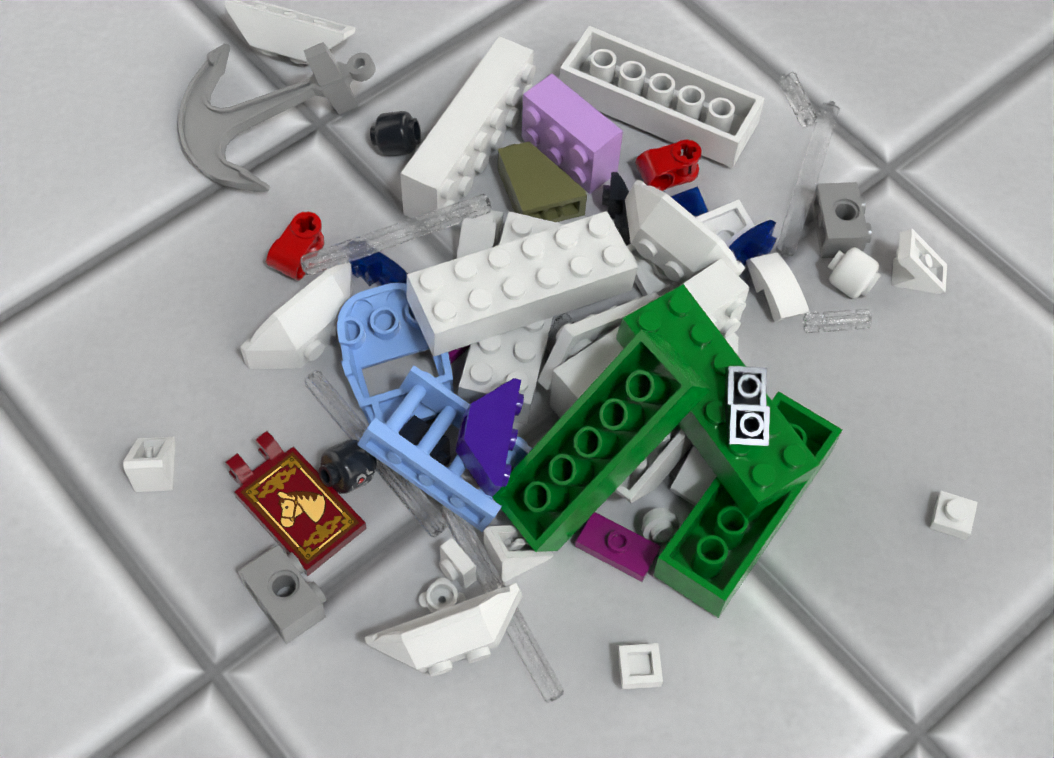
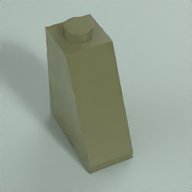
(538, 185)

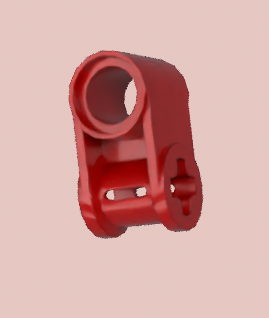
(666, 167)
(298, 239)

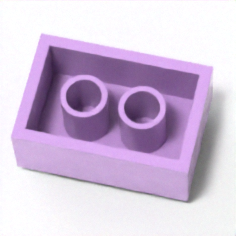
(571, 133)

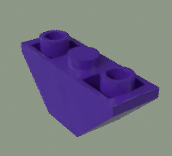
(489, 434)

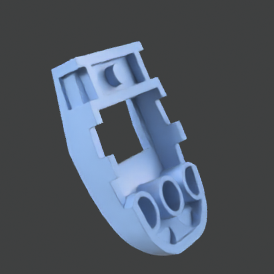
(378, 329)

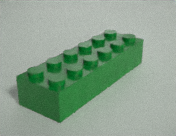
(600, 441)
(749, 473)
(719, 543)

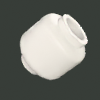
(854, 272)

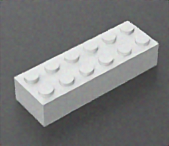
(662, 95)
(468, 130)
(520, 282)
(715, 289)
(513, 353)

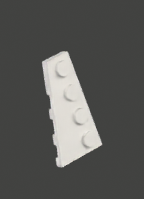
(726, 222)
(581, 334)

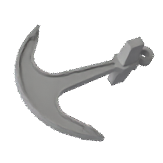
(209, 129)

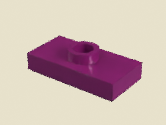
(618, 546)

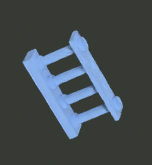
(415, 461)

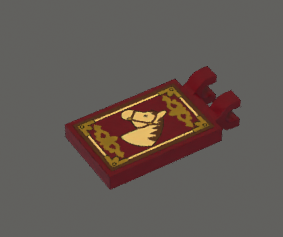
(295, 504)

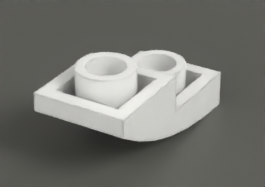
(780, 286)

